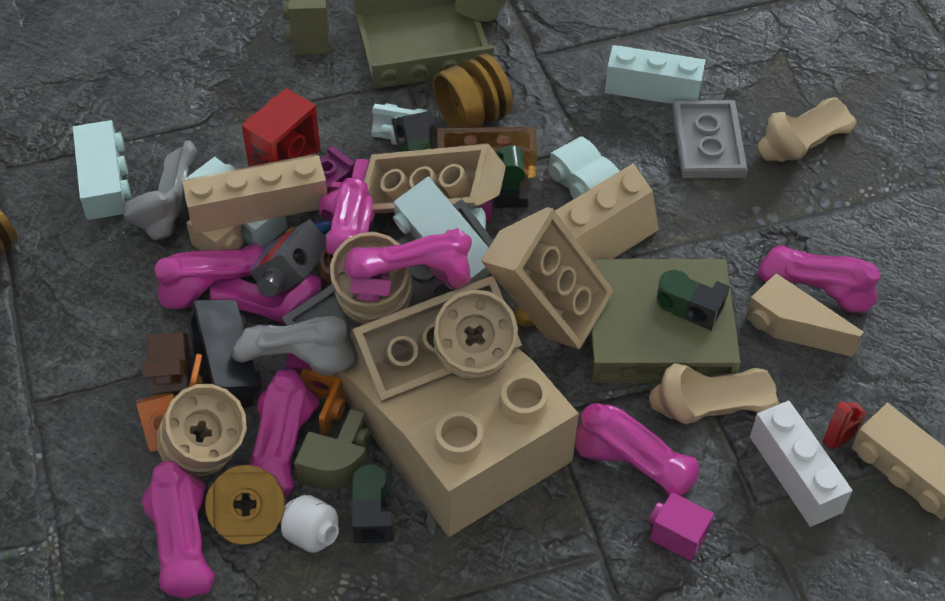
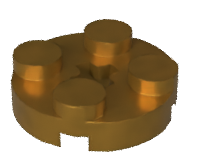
(230, 488)

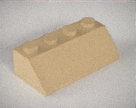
(459, 172)
(254, 193)
(612, 215)
(549, 277)
(400, 349)

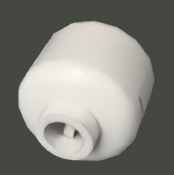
(309, 523)

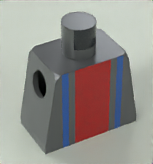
(277, 268)

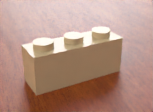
(905, 456)

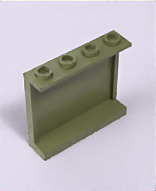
(415, 39)
(640, 340)

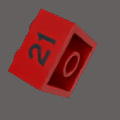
(281, 130)

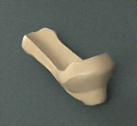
(792, 137)
(691, 395)

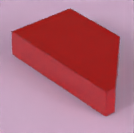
(844, 424)

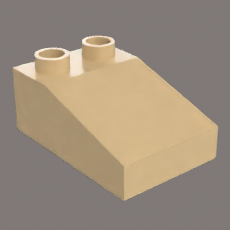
(469, 440)

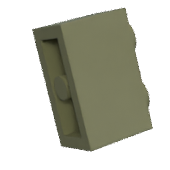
(307, 26)

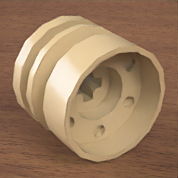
(367, 311)
(472, 313)
(217, 418)

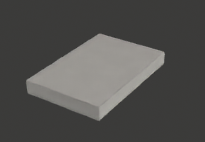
(709, 139)

